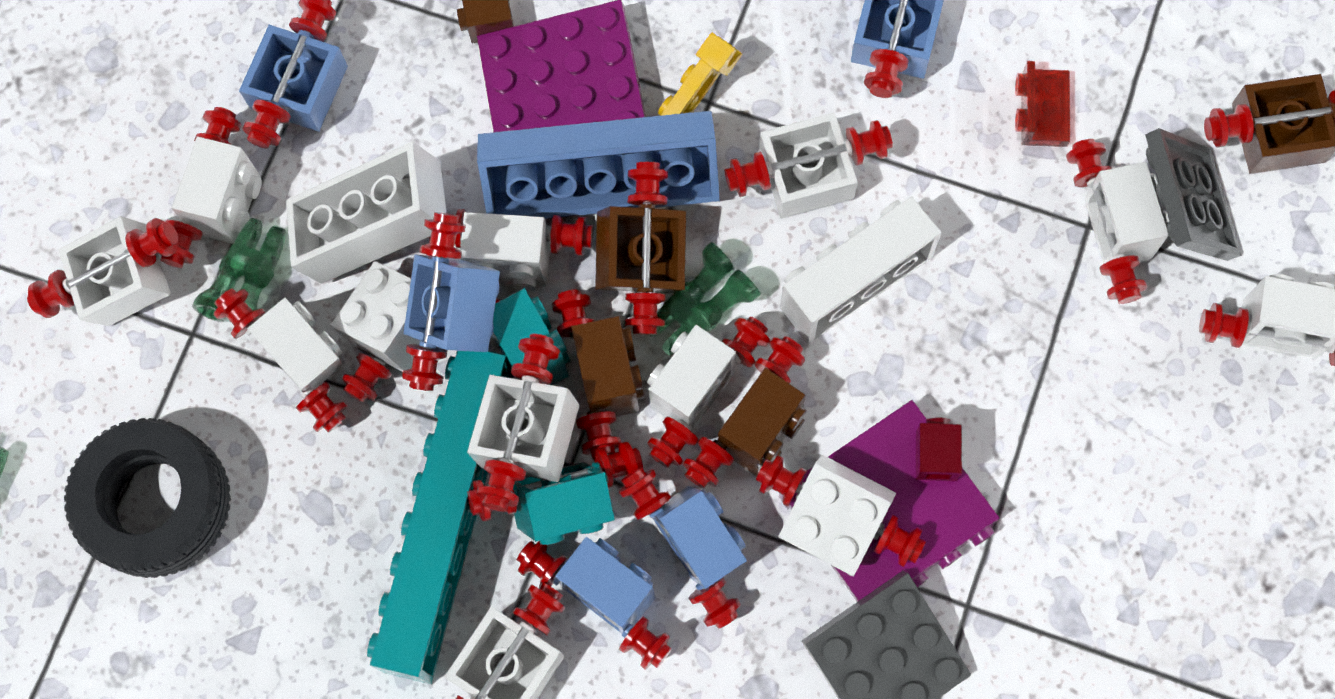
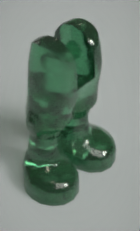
(246, 262)
(687, 305)

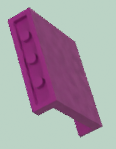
(945, 510)

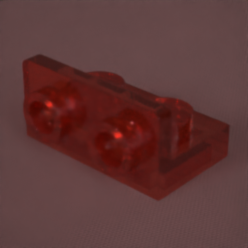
(1044, 106)

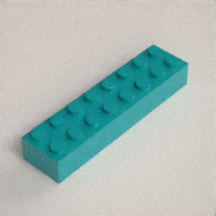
(436, 529)

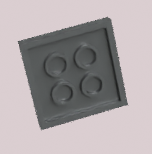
(1191, 195)
(887, 647)

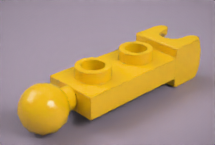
(715, 59)

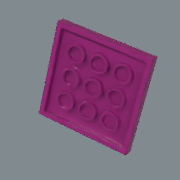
(562, 70)

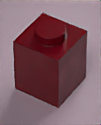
(938, 450)

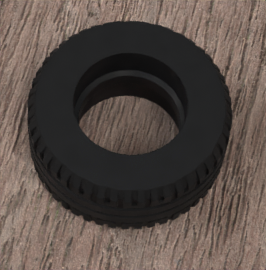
(105, 469)

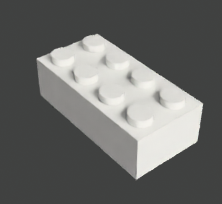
(364, 213)
(858, 268)

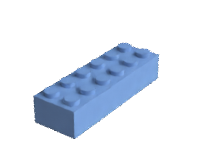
(587, 164)

